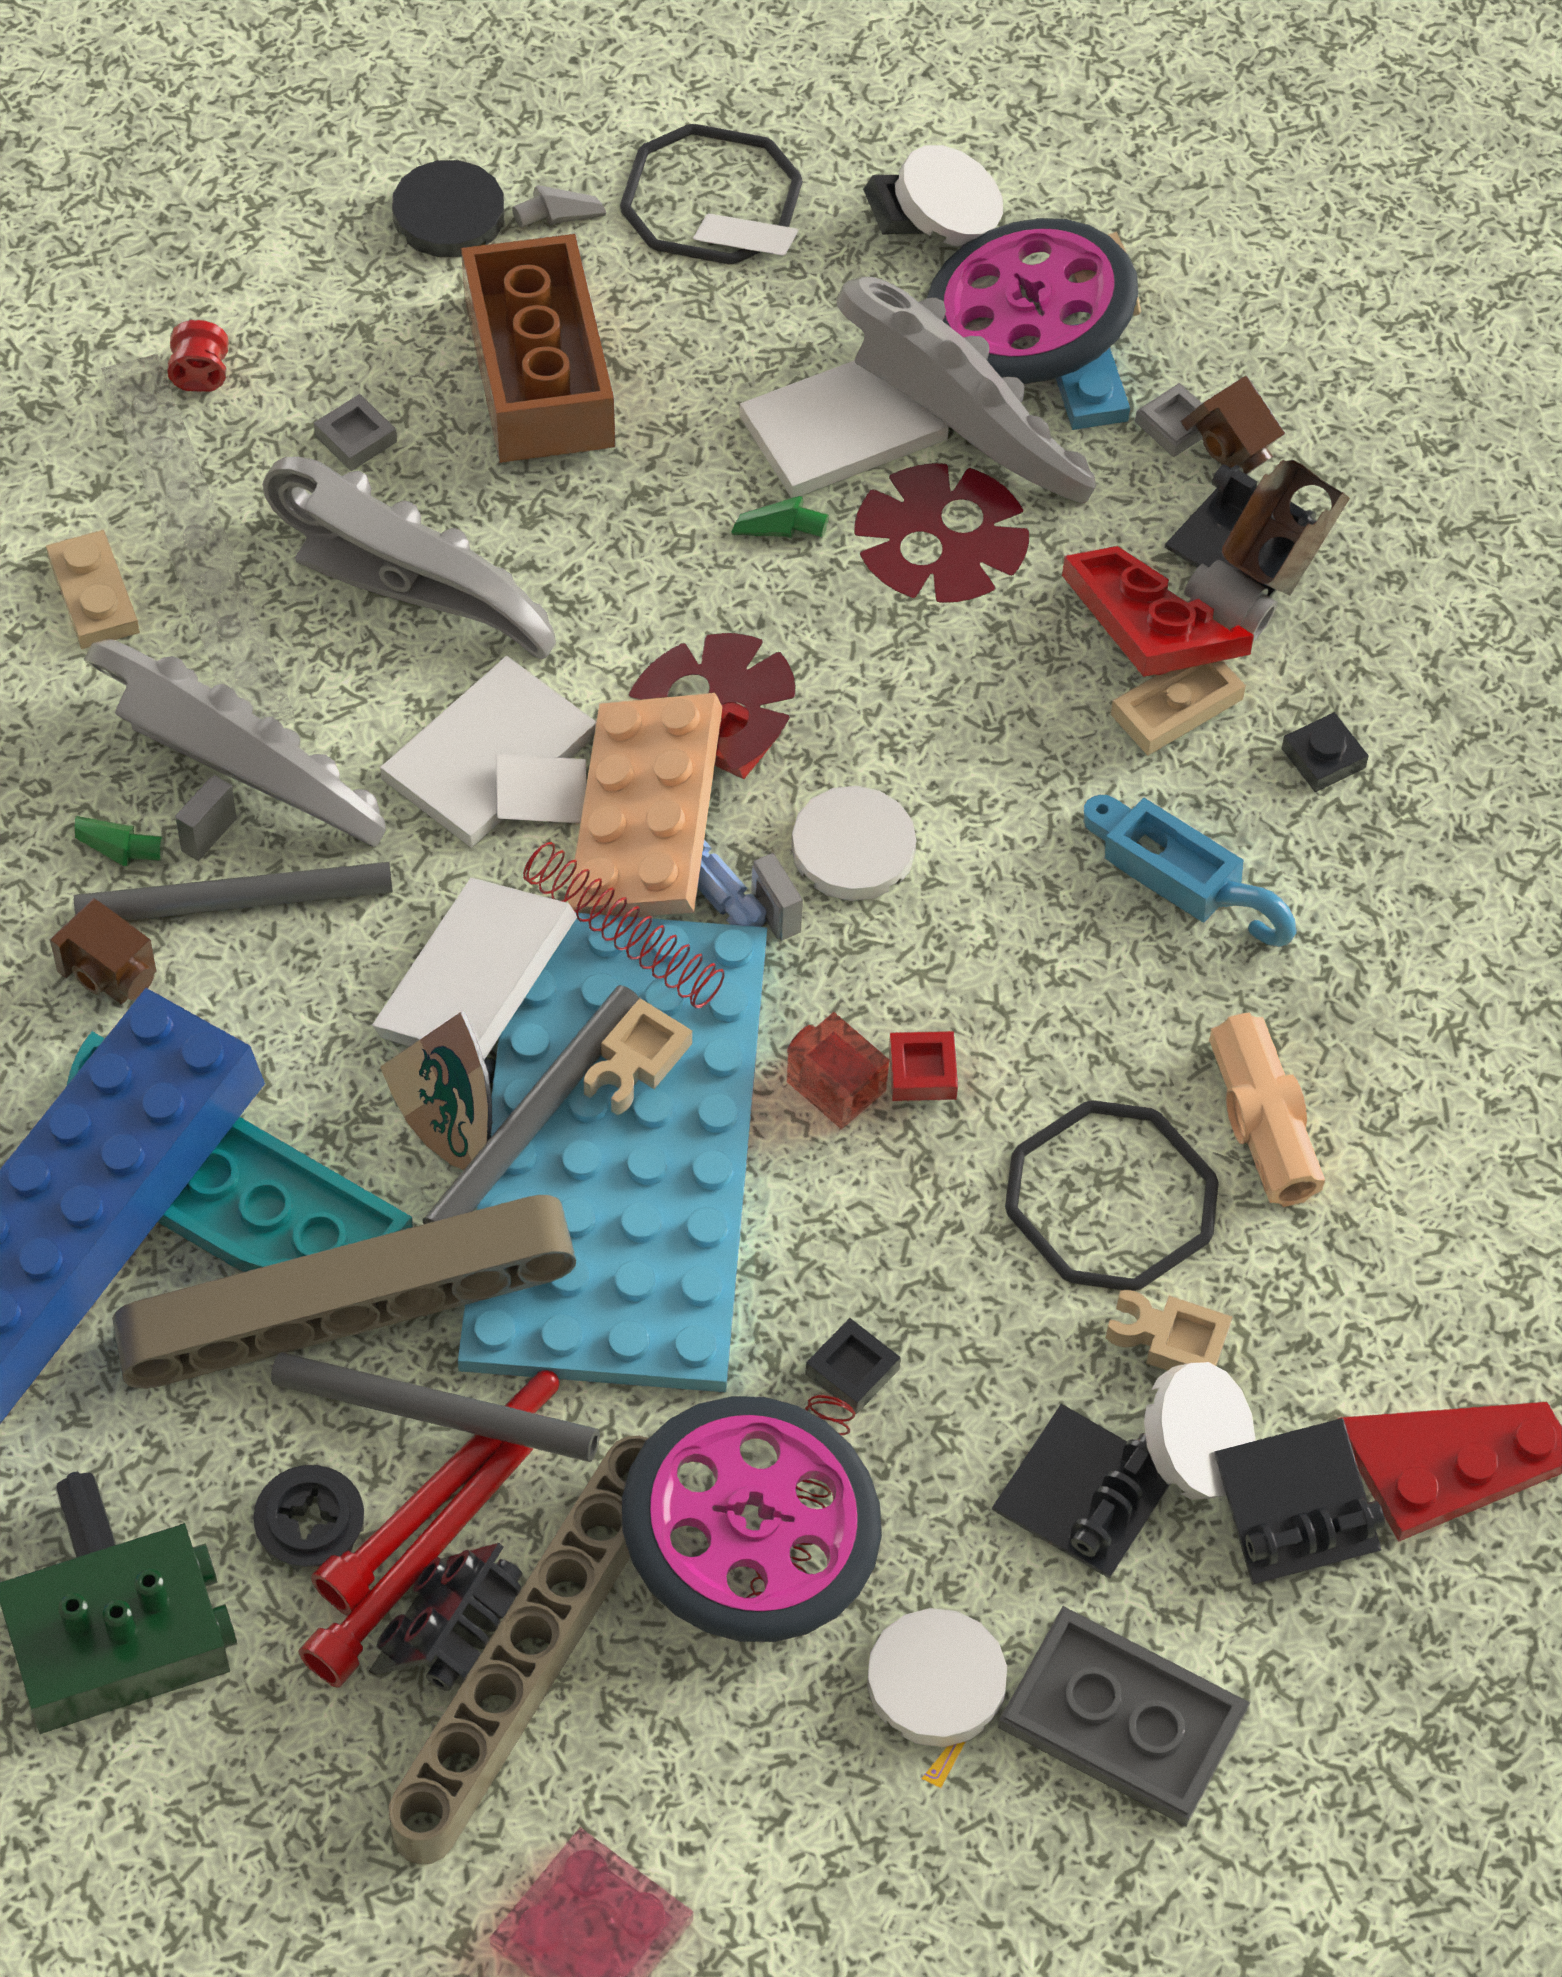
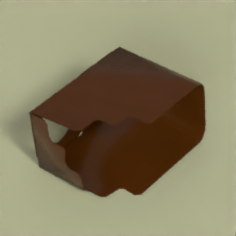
(1257, 527)

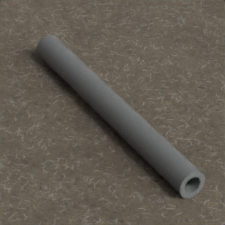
(244, 892)
(533, 1110)
(435, 1407)

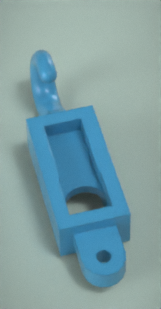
(1191, 869)

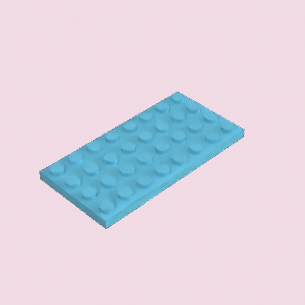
(642, 1191)

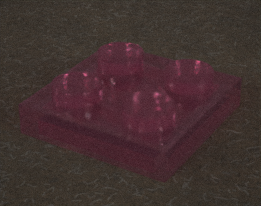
(591, 1917)

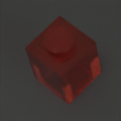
(836, 1069)

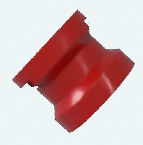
(197, 356)

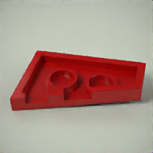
(1146, 618)
(1453, 1460)

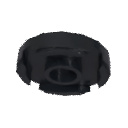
(448, 207)

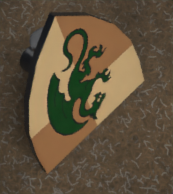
(445, 1090)

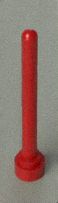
(347, 1578)
(335, 1650)

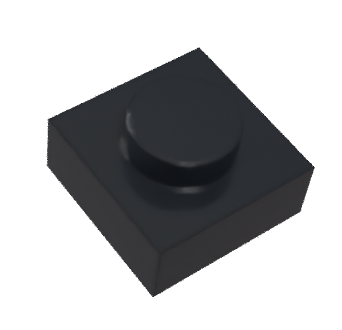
(886, 207)
(1324, 752)
(853, 1365)

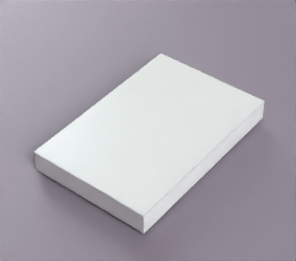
(837, 427)
(453, 760)
(477, 963)

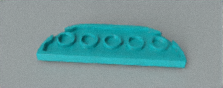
(268, 1201)

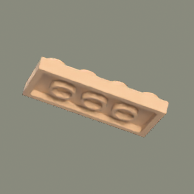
(647, 804)

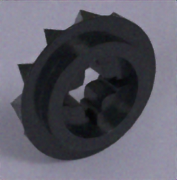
(291, 1495)

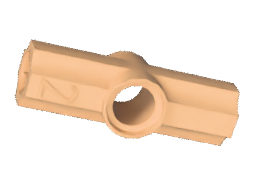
(1266, 1110)

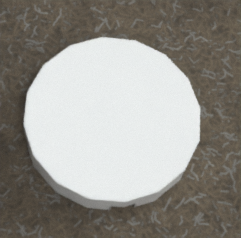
(948, 194)
(853, 842)
(1192, 1417)
(937, 1677)

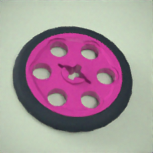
(1061, 347)
(697, 1586)

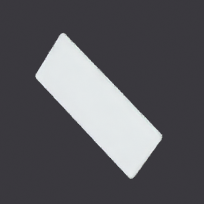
(746, 234)

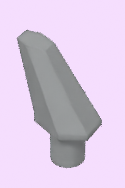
(557, 207)

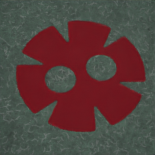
(958, 569)
(725, 669)

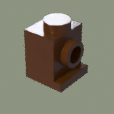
(1236, 426)
(104, 953)

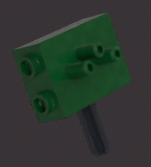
(114, 1618)

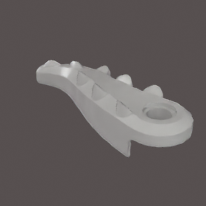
(954, 381)
(395, 554)
(224, 734)

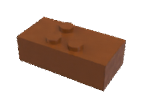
(538, 348)

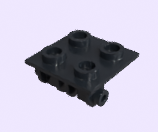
(1207, 529)
(1084, 1490)
(1298, 1501)
(446, 1617)

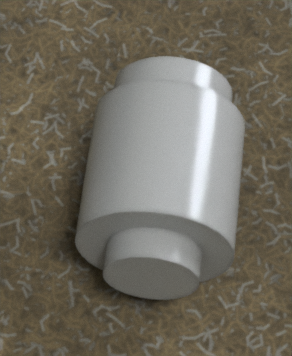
(1233, 597)

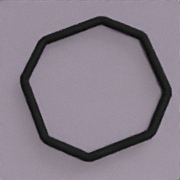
(716, 133)
(1049, 1252)

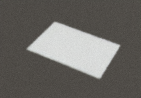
(540, 788)

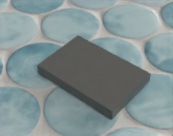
(1124, 1715)

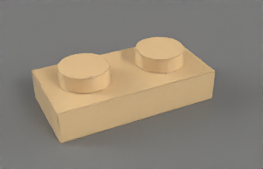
(92, 588)
(1176, 703)

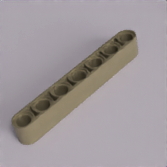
(343, 1291)
(512, 1673)

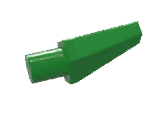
(781, 520)
(118, 840)

